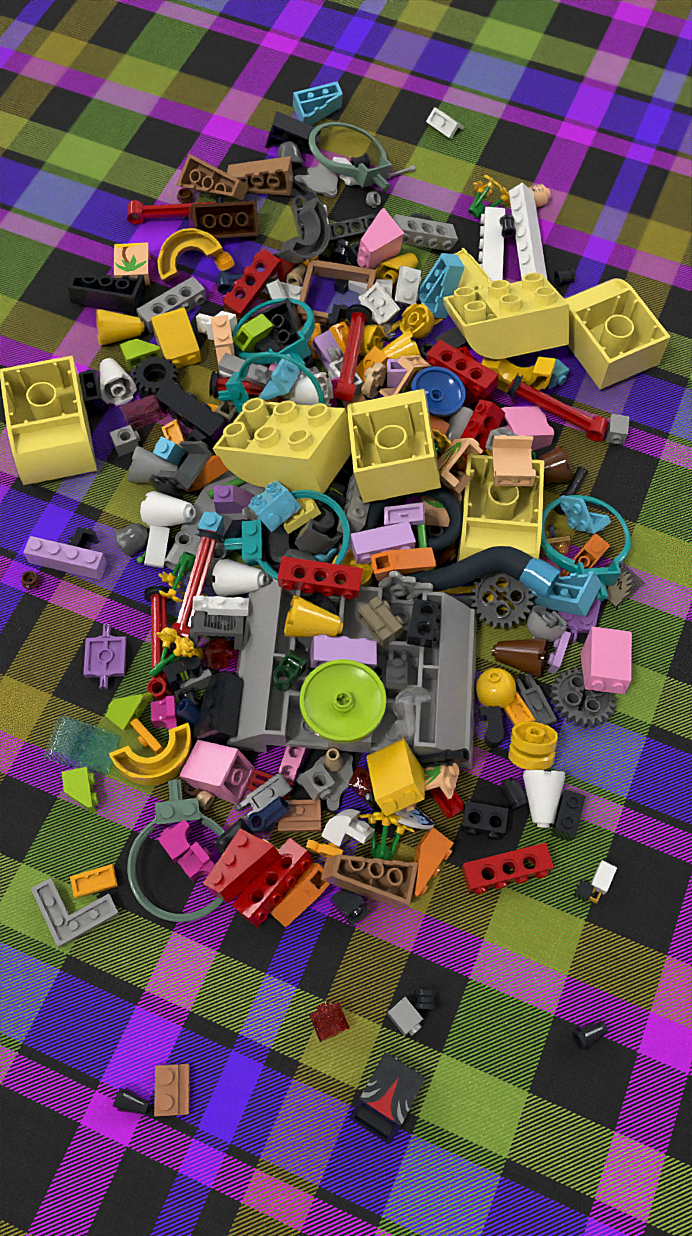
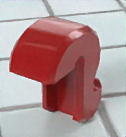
(448, 807)

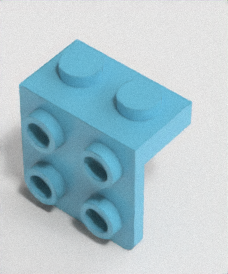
(281, 380)
(274, 505)
(580, 518)

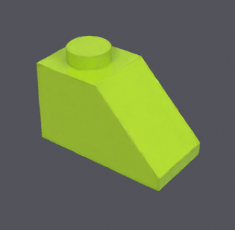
(137, 350)
(125, 709)

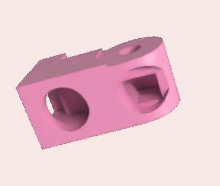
(292, 762)

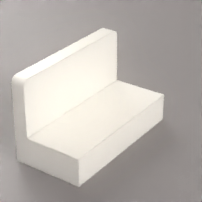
(443, 123)

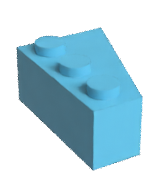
(317, 102)
(440, 283)
(571, 594)

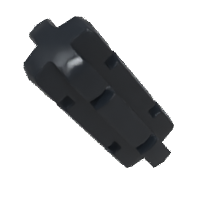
(370, 800)

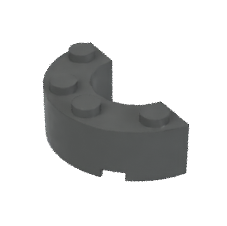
(316, 234)
(319, 533)
(276, 545)

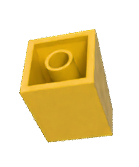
(176, 338)
(396, 777)

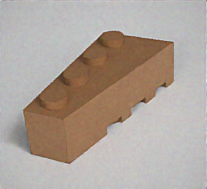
(265, 176)
(208, 179)
(374, 878)

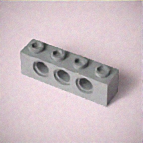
(426, 233)
(185, 295)
(354, 508)

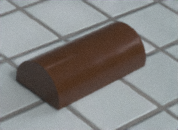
(225, 219)

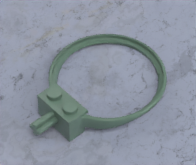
(362, 175)
(171, 812)

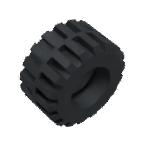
(153, 369)

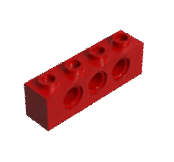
(241, 306)
(473, 374)
(484, 419)
(313, 569)
(536, 854)
(262, 887)

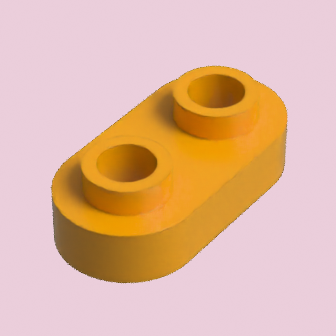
(223, 261)

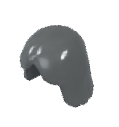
(290, 149)
(132, 538)

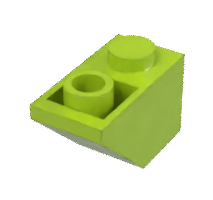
(252, 333)
(79, 787)

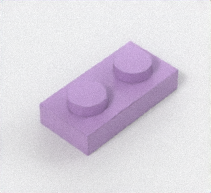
(403, 513)
(555, 659)

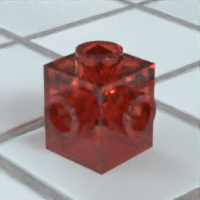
(219, 653)
(361, 782)
(329, 1021)

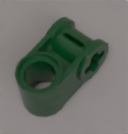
(291, 667)

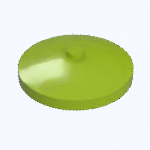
(342, 701)

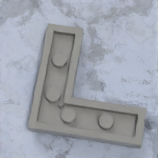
(70, 927)

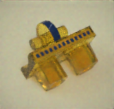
(561, 542)

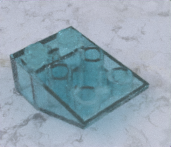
(81, 745)

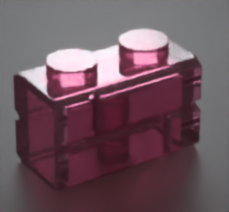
(141, 412)

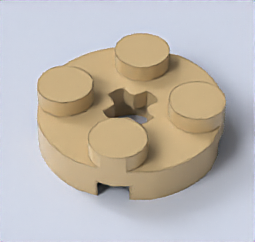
(374, 377)

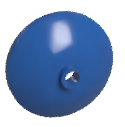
(444, 386)

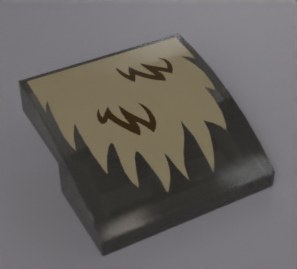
(625, 586)

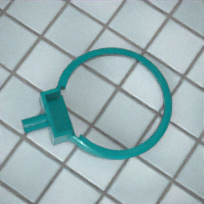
(297, 350)
(236, 391)
(252, 535)
(606, 575)

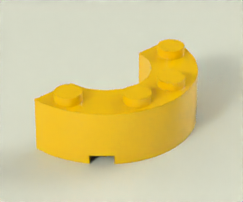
(181, 242)
(534, 376)
(158, 768)

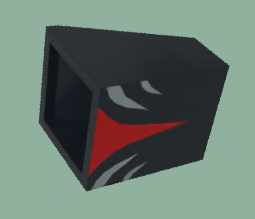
(387, 1098)

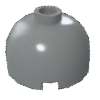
(545, 624)

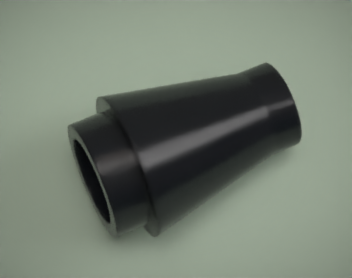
(588, 1035)
(130, 1102)

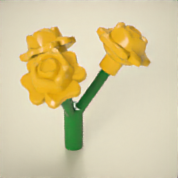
(184, 647)

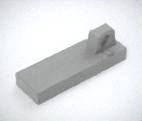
(257, 374)

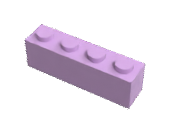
(65, 557)

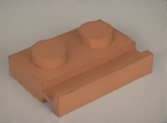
(304, 817)
(172, 1090)

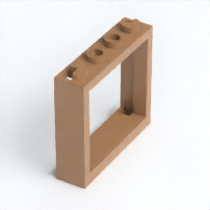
(335, 271)

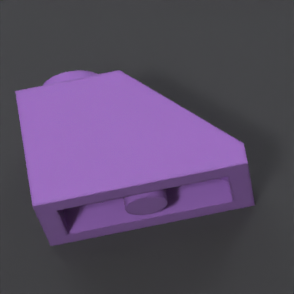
(231, 499)

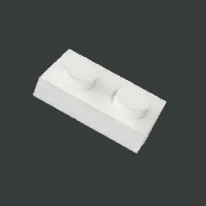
(407, 285)
(380, 304)

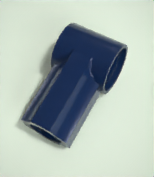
(226, 280)
(188, 711)
(270, 815)

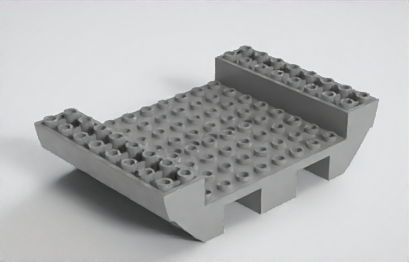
(443, 670)

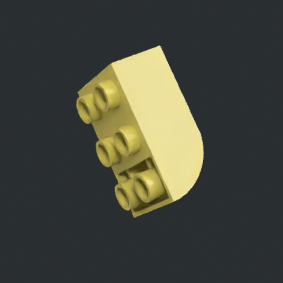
(511, 317)
(614, 332)
(47, 420)
(286, 444)
(393, 446)
(499, 513)

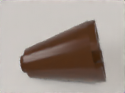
(556, 466)
(523, 655)

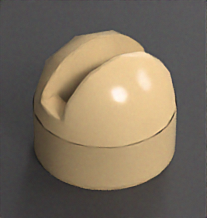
(205, 799)

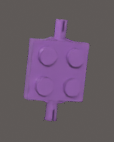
(581, 624)
(105, 657)

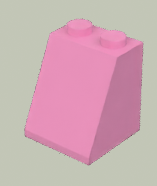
(380, 241)
(528, 422)
(607, 660)
(218, 771)

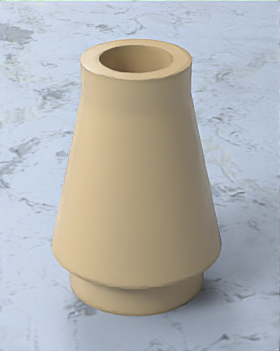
(296, 276)
(335, 763)

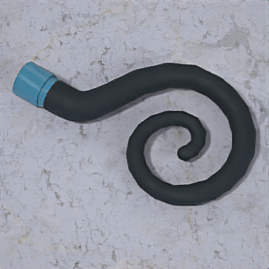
(533, 573)

